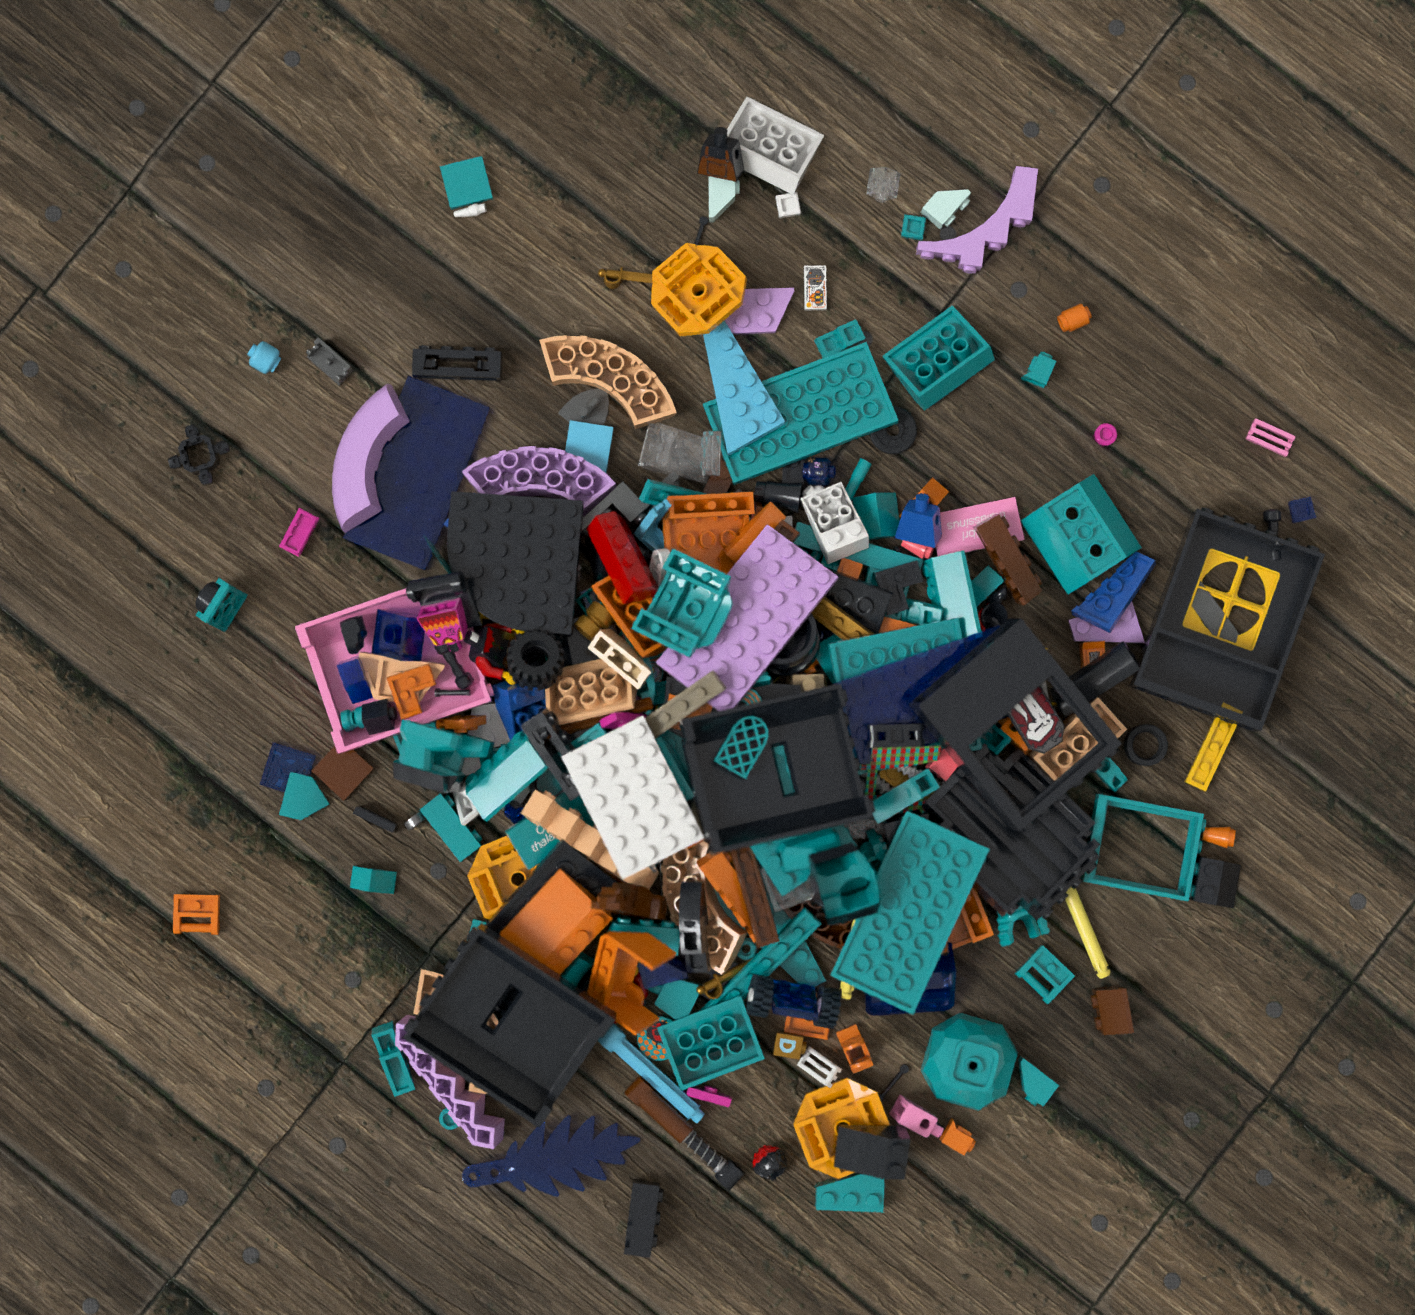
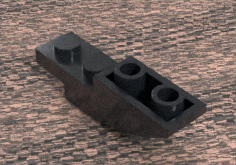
(692, 926)

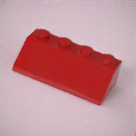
(622, 558)

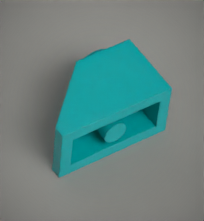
(1035, 1083)

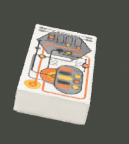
(815, 288)

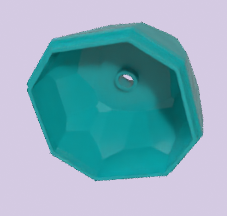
(952, 1049)

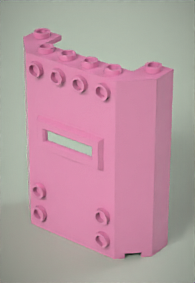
(327, 647)

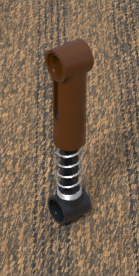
(646, 1097)

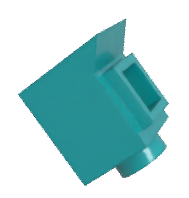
(1040, 370)

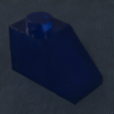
(354, 679)

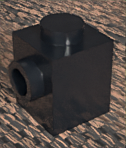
(378, 716)

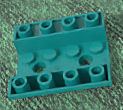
(1068, 542)

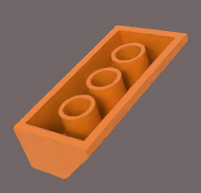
(625, 617)

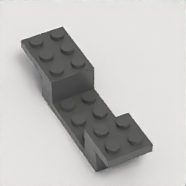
(626, 504)

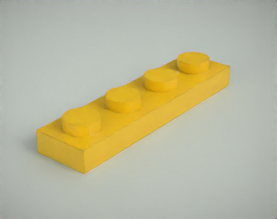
(1211, 752)

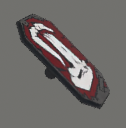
(1037, 722)

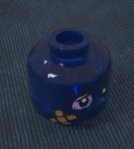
(818, 471)

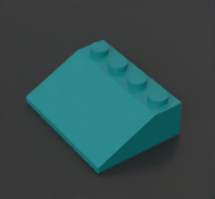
(939, 357)
(710, 1043)

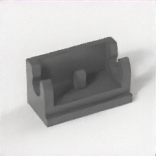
(329, 362)

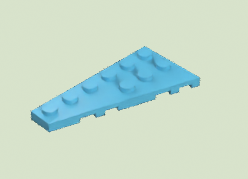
(741, 397)

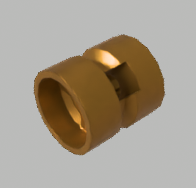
(596, 619)

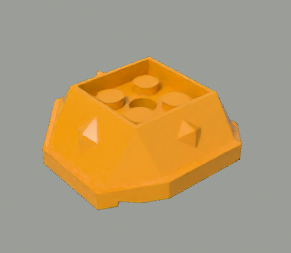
(684, 275)
(493, 874)
(824, 1110)

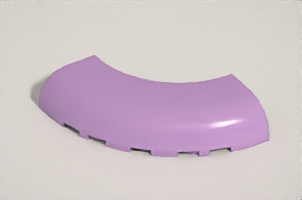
(360, 454)
(540, 473)

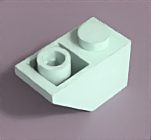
(944, 205)

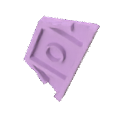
(760, 311)

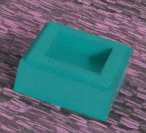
(913, 227)

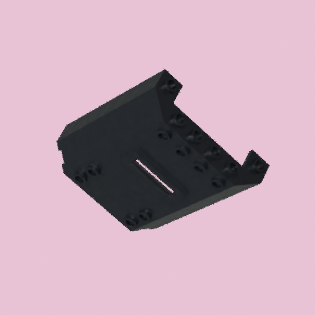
(756, 809)
(536, 1041)

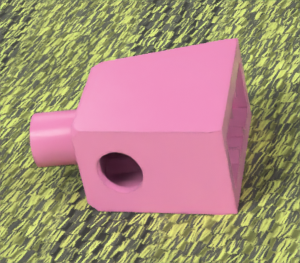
(916, 1117)

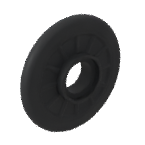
(900, 442)

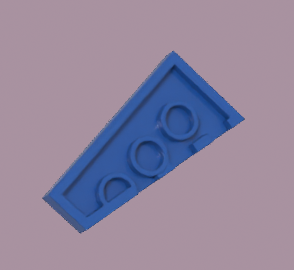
(1115, 594)

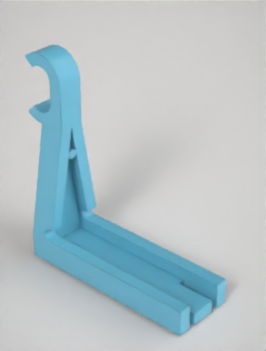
(648, 531)

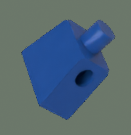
(920, 522)

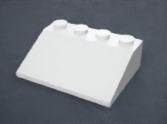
(773, 144)

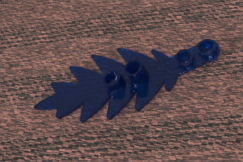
(555, 1159)

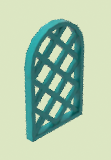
(760, 747)

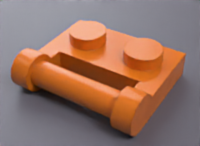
(196, 906)

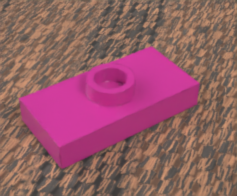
(299, 532)
(619, 719)
(709, 1094)

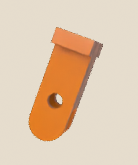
(854, 1048)

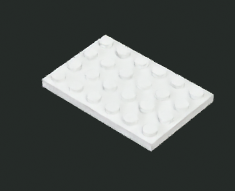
(632, 797)

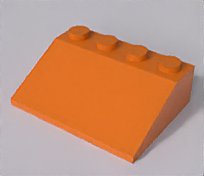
(557, 922)

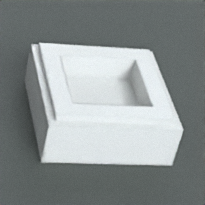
(788, 205)

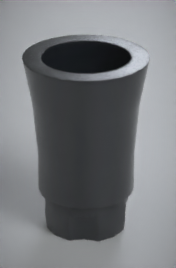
(780, 494)

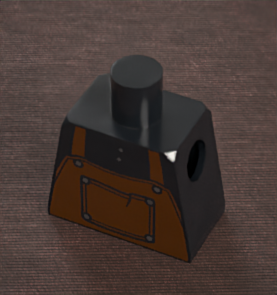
(721, 156)

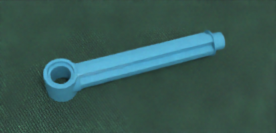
(615, 1041)

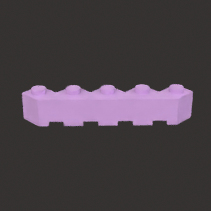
(447, 1086)

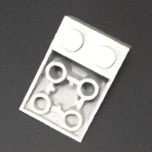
(835, 523)

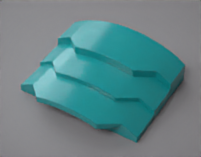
(687, 606)

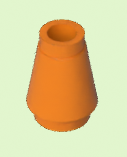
(1219, 836)

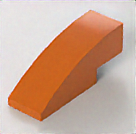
(768, 515)

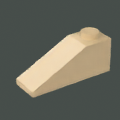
(620, 657)

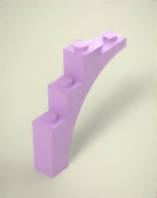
(969, 248)

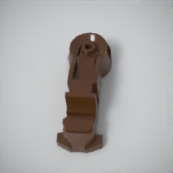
(631, 901)

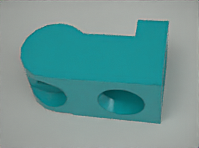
(1111, 774)

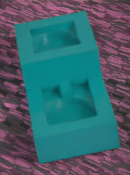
(840, 339)
(921, 612)

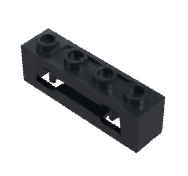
(467, 354)
(537, 730)

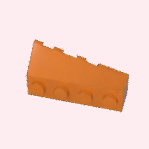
(725, 882)

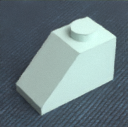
(721, 196)

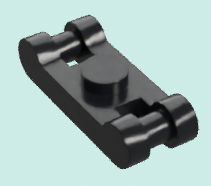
(896, 735)

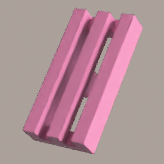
(1268, 427)

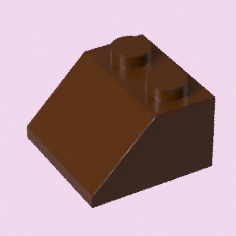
(1112, 1010)

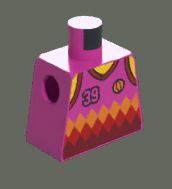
(444, 623)

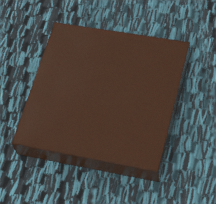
(342, 771)

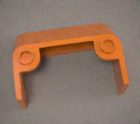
(615, 971)

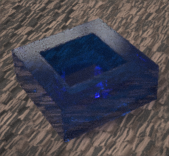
(1301, 510)

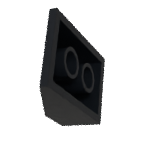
(576, 646)
(873, 1150)

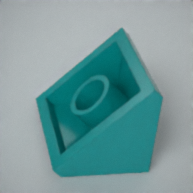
(878, 514)

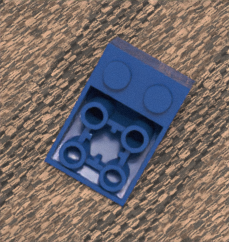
(517, 705)

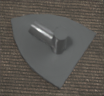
(587, 407)

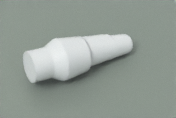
(472, 210)

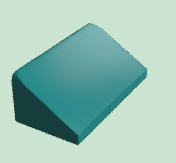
(985, 584)

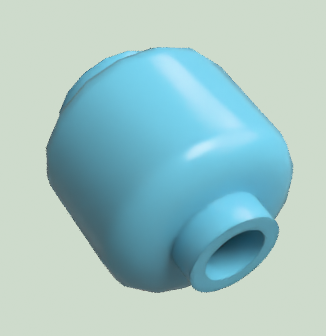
(264, 357)

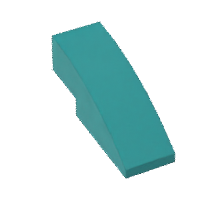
(392, 1059)

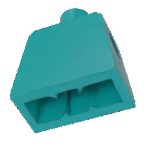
(676, 997)

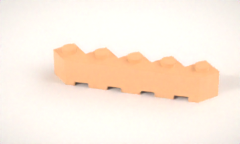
(568, 825)

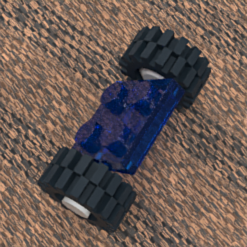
(793, 1000)

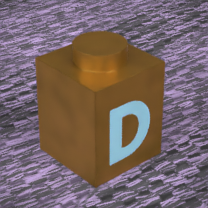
(789, 1045)

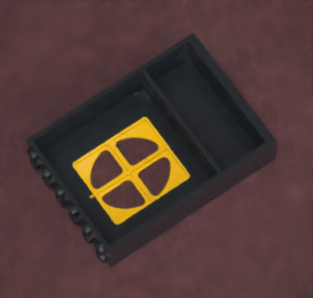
(1202, 670)

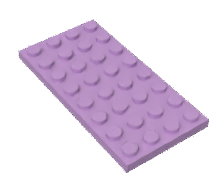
(772, 596)

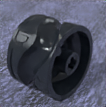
(799, 651)

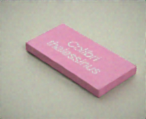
(959, 523)

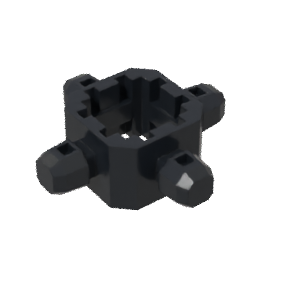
(192, 433)

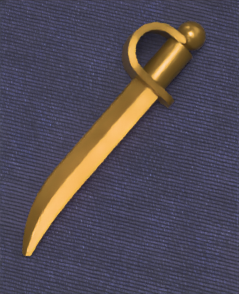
(623, 275)
(717, 981)

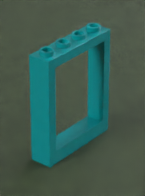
(1192, 846)

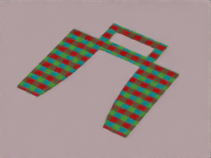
(894, 758)

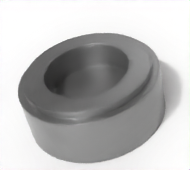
(414, 821)

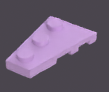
(1125, 630)

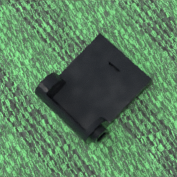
(444, 588)

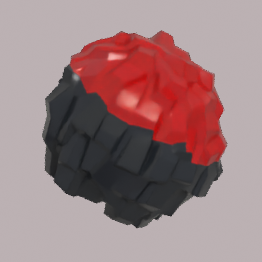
(769, 1162)

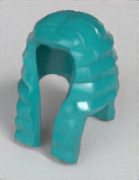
(1005, 926)

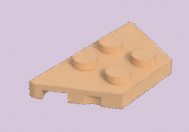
(378, 668)

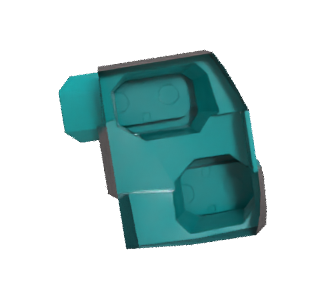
(436, 756)
(838, 877)

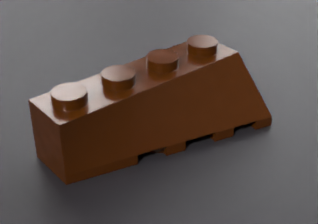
(1008, 559)

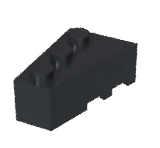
(643, 1218)

